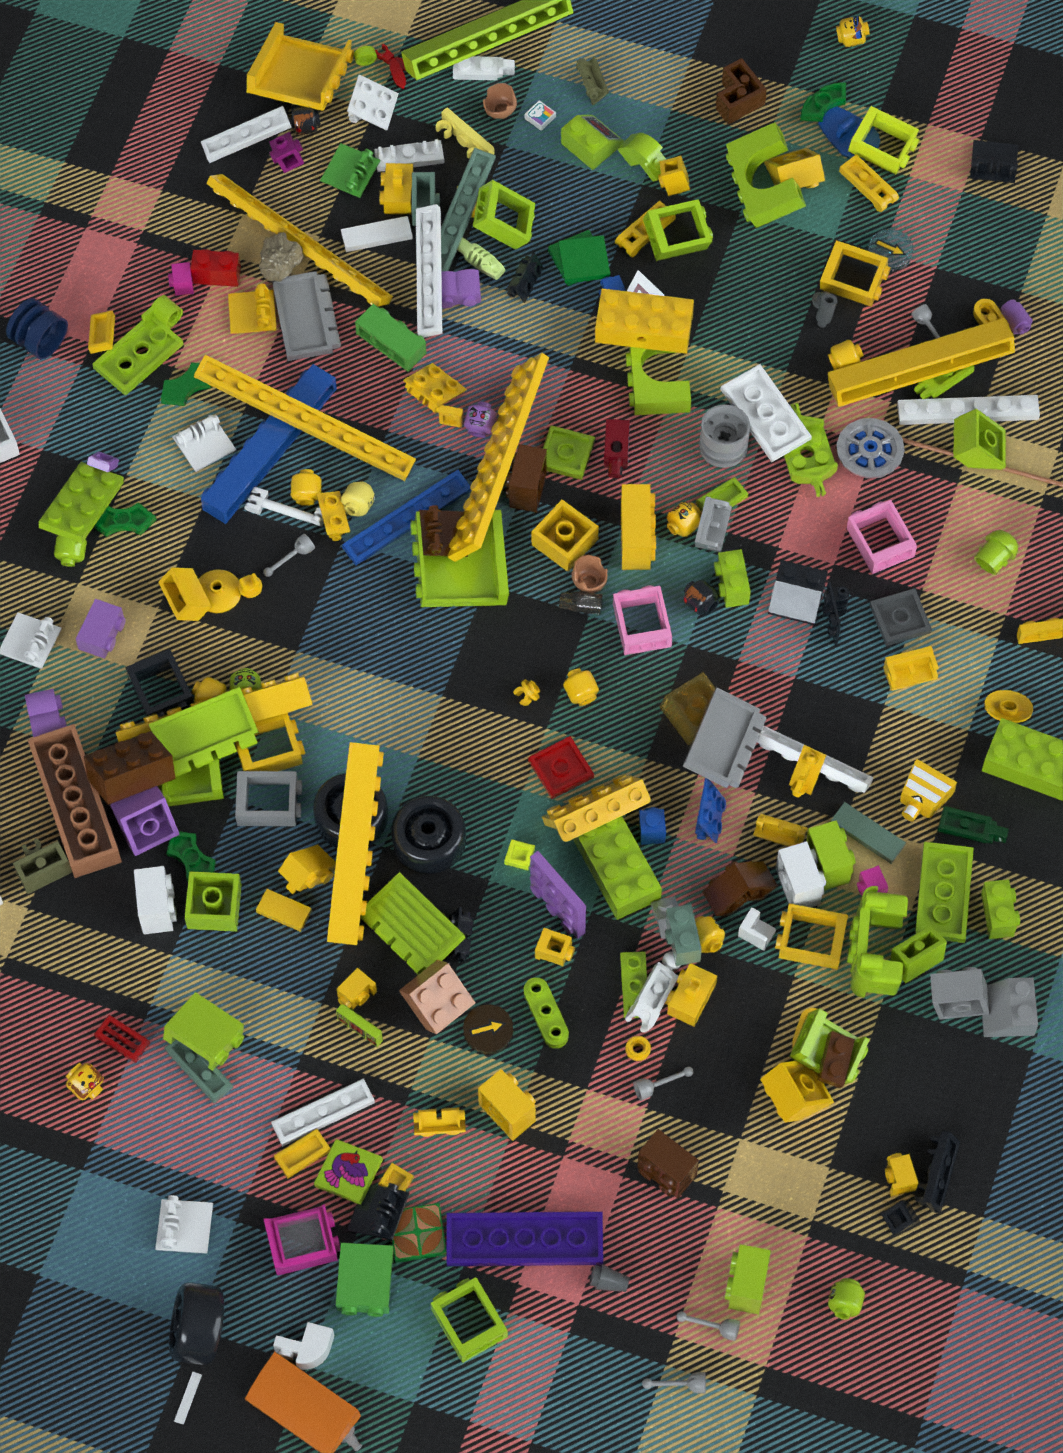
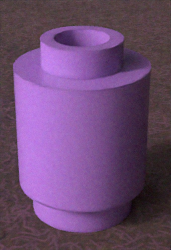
(1017, 317)

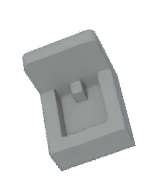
(659, 910)

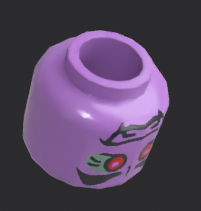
(480, 419)

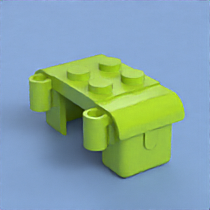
(867, 970)

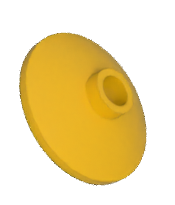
(225, 597)
(1009, 706)

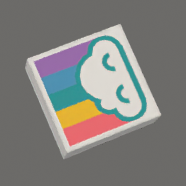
(540, 115)

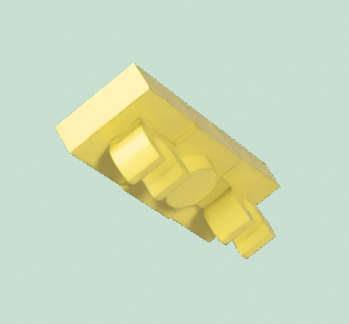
(464, 133)

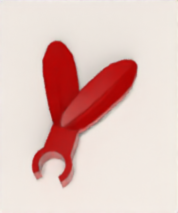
(395, 64)

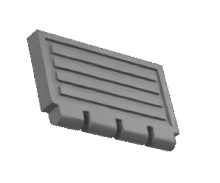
(306, 315)
(725, 739)

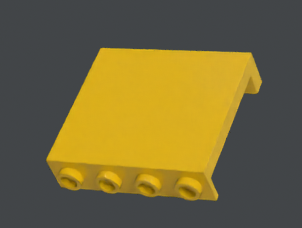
(298, 70)

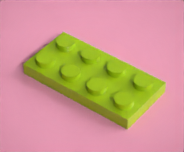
(81, 502)
(945, 890)

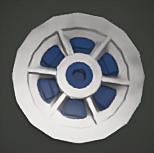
(870, 448)

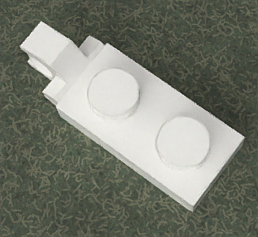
(483, 68)

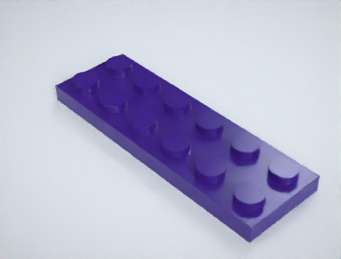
(524, 1239)

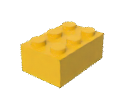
(637, 526)

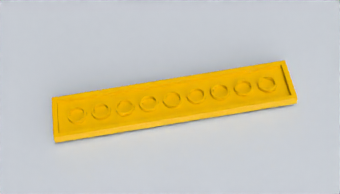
(497, 457)

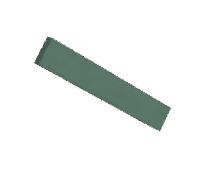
(463, 204)

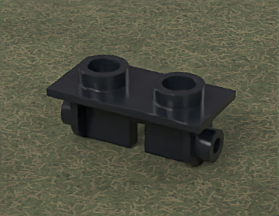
(529, 270)
(464, 923)

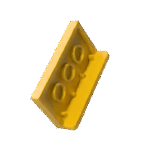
(598, 807)

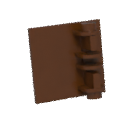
(438, 530)

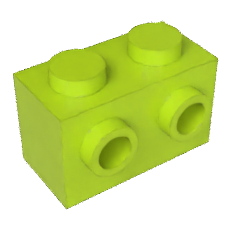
(733, 578)
(999, 909)
(919, 953)

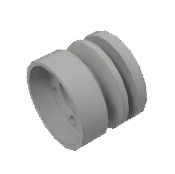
(724, 436)

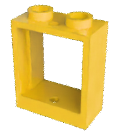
(830, 285)
(280, 761)
(818, 917)

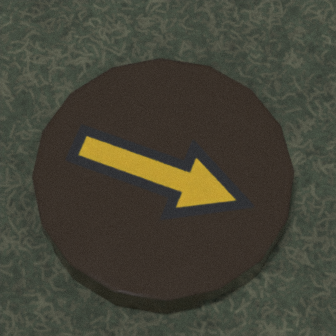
(488, 1029)

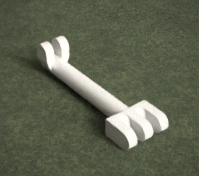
(259, 501)

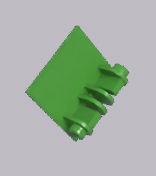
(350, 170)

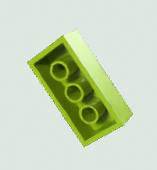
(1026, 758)
(619, 867)

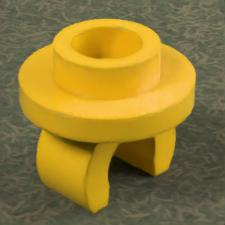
(250, 586)
(531, 692)

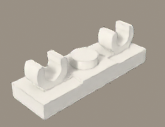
(415, 153)

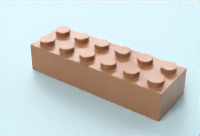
(74, 801)

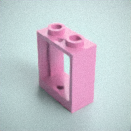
(888, 557)
(648, 640)

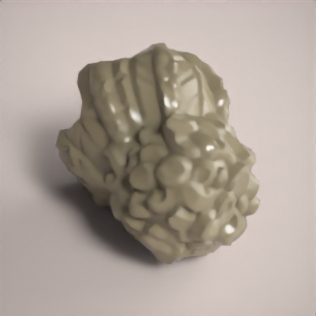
(279, 257)

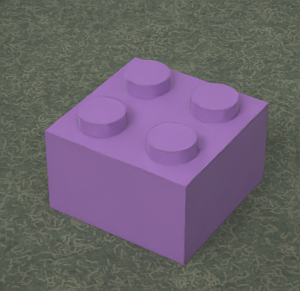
(145, 820)

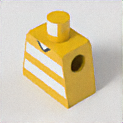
(925, 791)

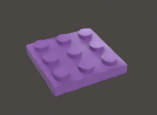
(558, 895)

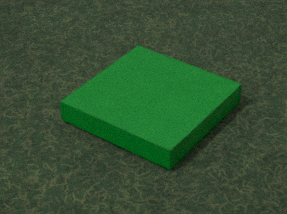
(584, 259)

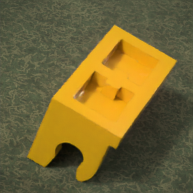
(911, 668)

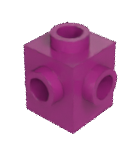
(286, 152)

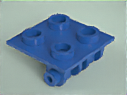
(710, 812)

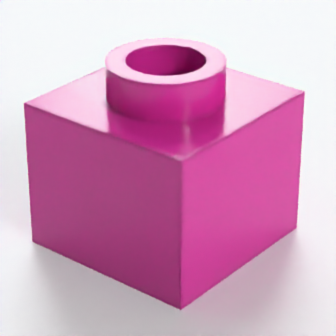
(181, 278)
(870, 878)

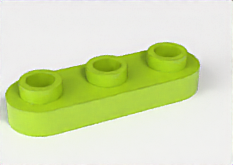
(546, 1022)

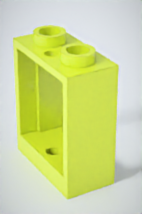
(891, 126)

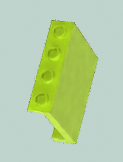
(467, 582)

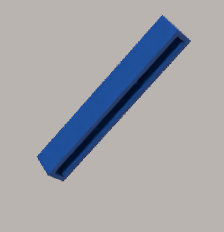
(264, 448)

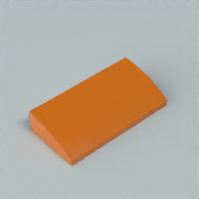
(302, 1405)

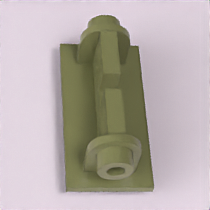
(592, 79)

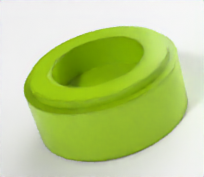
(365, 55)

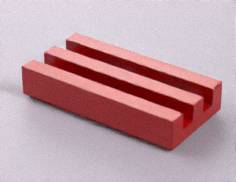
(139, 1050)

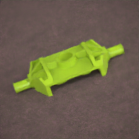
(817, 467)

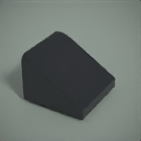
(900, 1217)

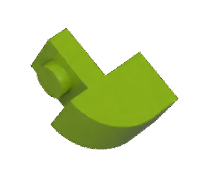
(643, 150)

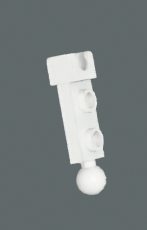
(654, 992)

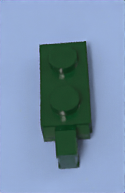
(971, 826)

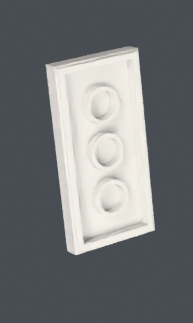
(770, 415)

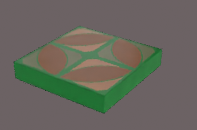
(419, 1234)

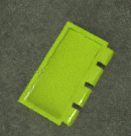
(205, 729)
(411, 924)

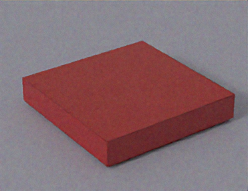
(561, 767)

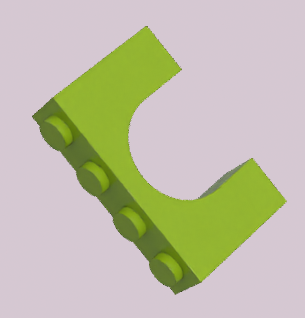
(746, 156)
(654, 396)

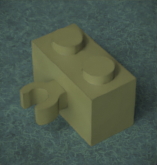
(41, 866)

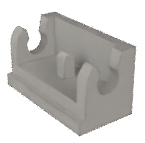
(713, 524)

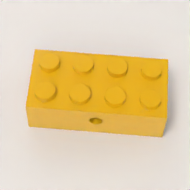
(644, 321)

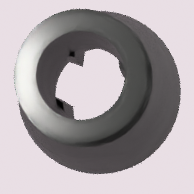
(608, 1279)

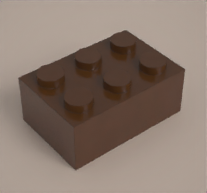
(129, 767)

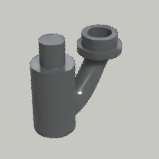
(826, 306)

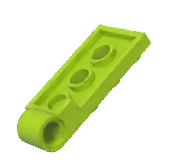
(151, 333)

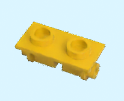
(333, 514)
(806, 771)
(779, 831)
(428, 1124)

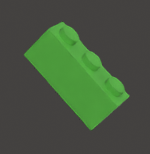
(391, 337)

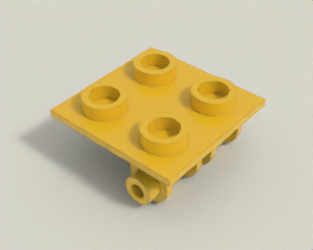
(252, 311)
(433, 387)

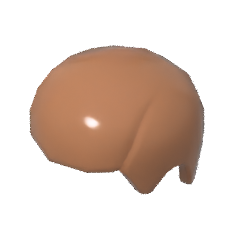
(500, 101)
(589, 574)

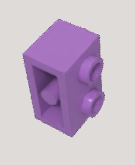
(100, 628)

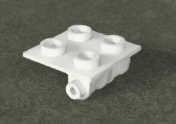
(371, 103)
(204, 442)
(30, 640)
(184, 1226)

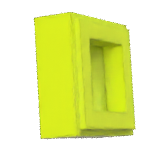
(519, 854)

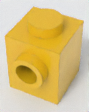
(674, 176)

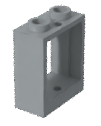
(267, 818)

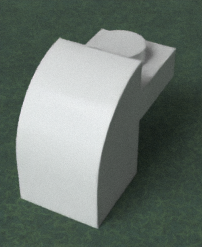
(312, 1349)

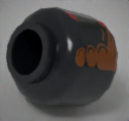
(304, 120)
(701, 597)

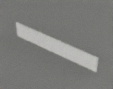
(188, 1398)

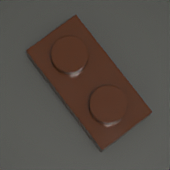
(836, 1059)

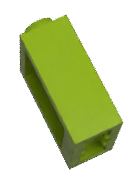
(485, 214)
(657, 237)
(482, 1341)

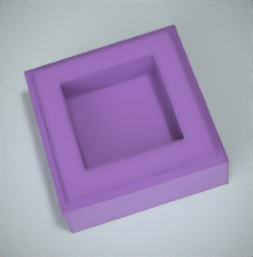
(103, 461)

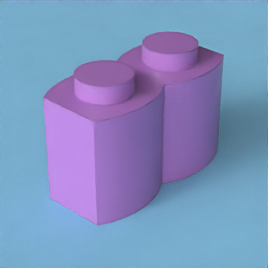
(460, 288)
(44, 712)

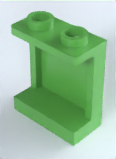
(364, 1279)

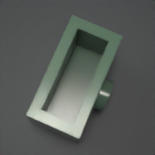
(423, 192)
(683, 935)

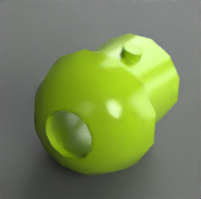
(996, 551)

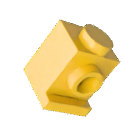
(553, 940)
(356, 989)
(900, 1174)

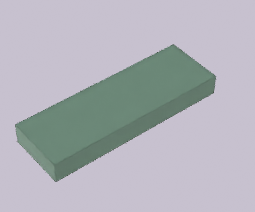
(869, 833)
(211, 1082)

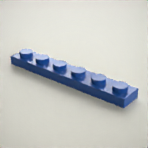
(398, 521)

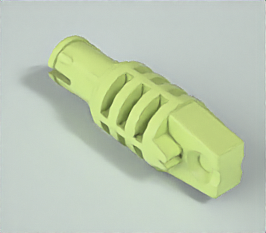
(481, 259)

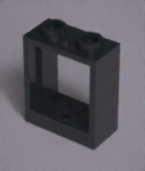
(151, 667)

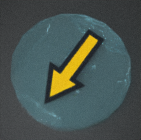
(894, 246)

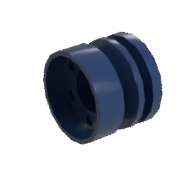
(37, 328)

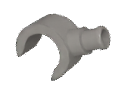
(351, 1439)

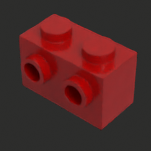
(215, 268)

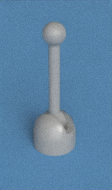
(922, 316)
(302, 545)
(644, 1087)
(728, 1328)
(695, 1383)

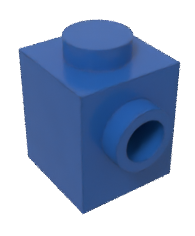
(652, 826)

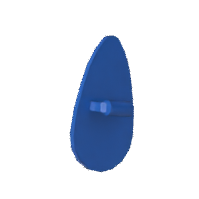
(840, 128)

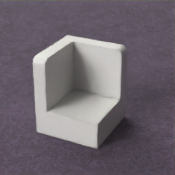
(755, 930)

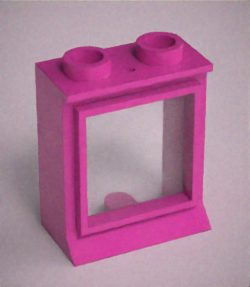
(302, 1240)

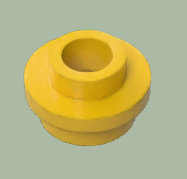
(638, 1041)

